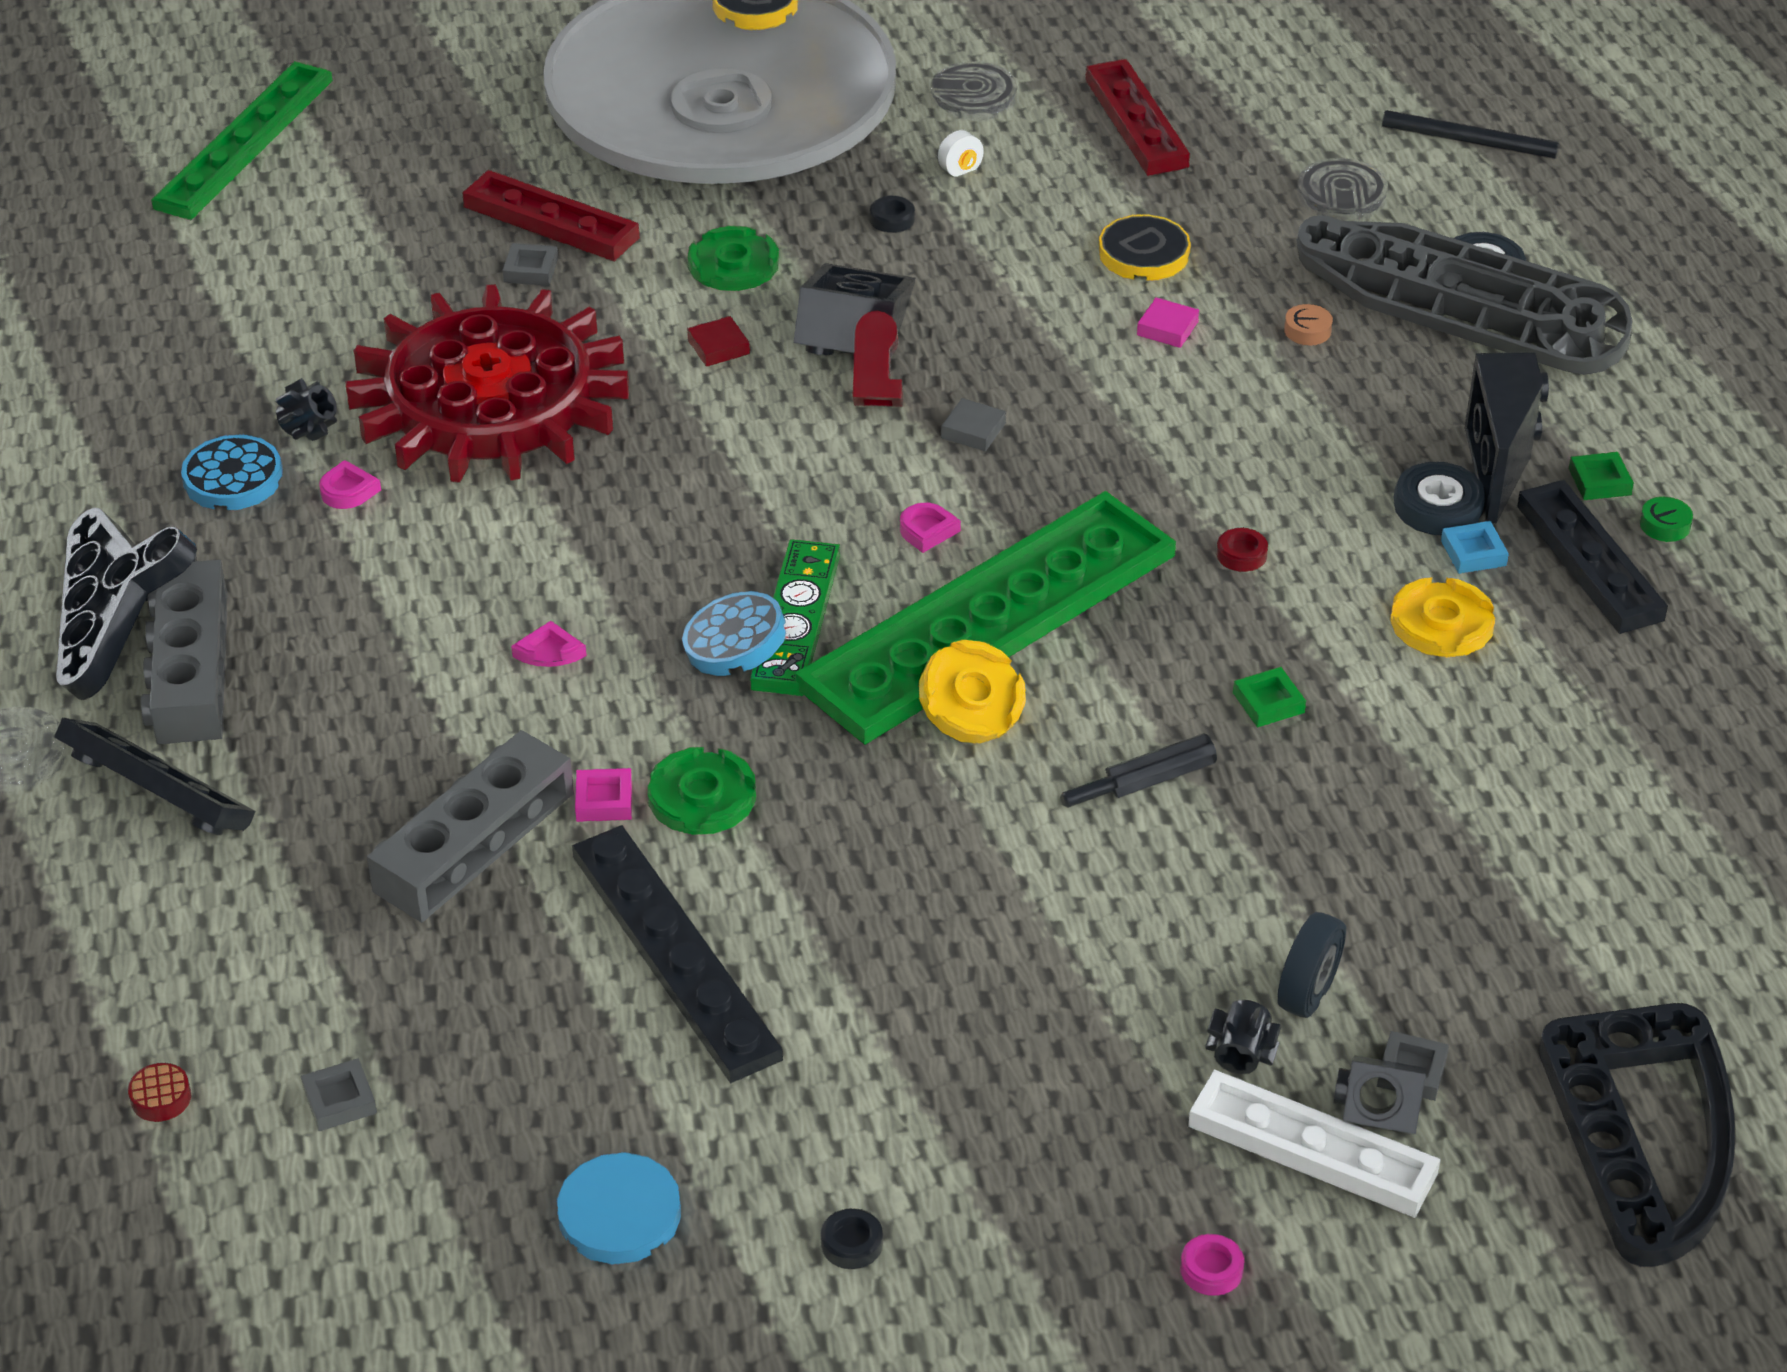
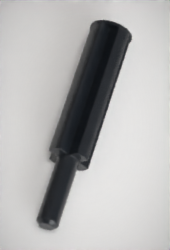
(1147, 770)

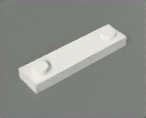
(1314, 1143)

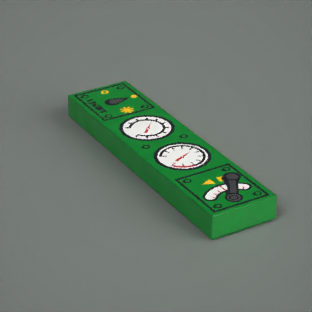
(803, 598)

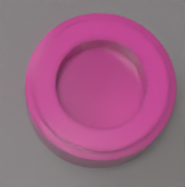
(1212, 1264)

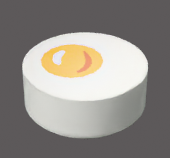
(960, 153)

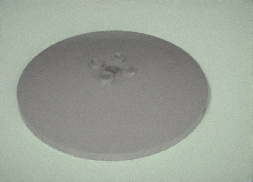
(714, 103)

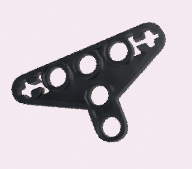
(105, 592)

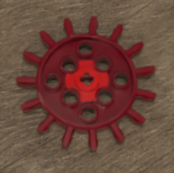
(487, 383)

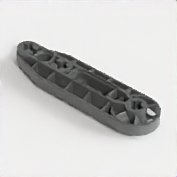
(1469, 284)

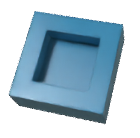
(1474, 547)

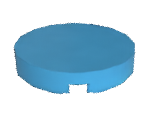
(619, 1207)

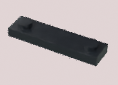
(1592, 556)
(100, 746)

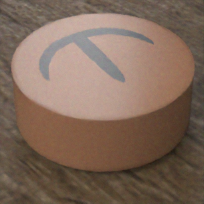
(1308, 324)

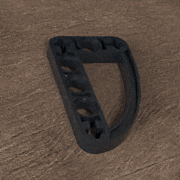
(1627, 1162)

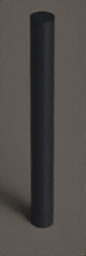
(1470, 134)

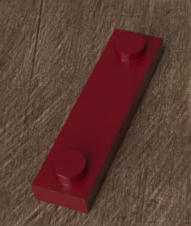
(1137, 117)
(551, 215)

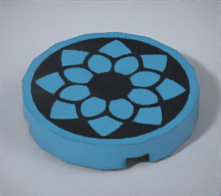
(232, 472)
(734, 633)

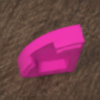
(548, 645)

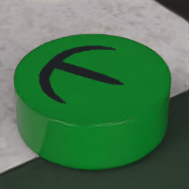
(1666, 519)

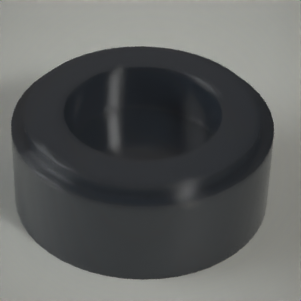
(892, 214)
(851, 1238)

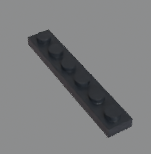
(677, 954)

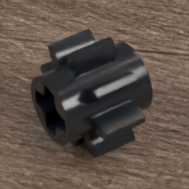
(306, 410)
(1243, 1037)

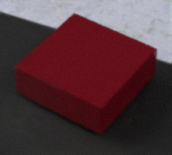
(718, 341)

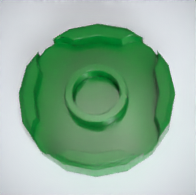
(733, 269)
(703, 804)

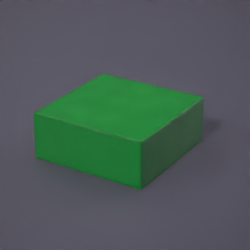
(1601, 476)
(1269, 697)

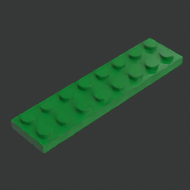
(1001, 602)

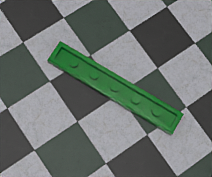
(241, 141)

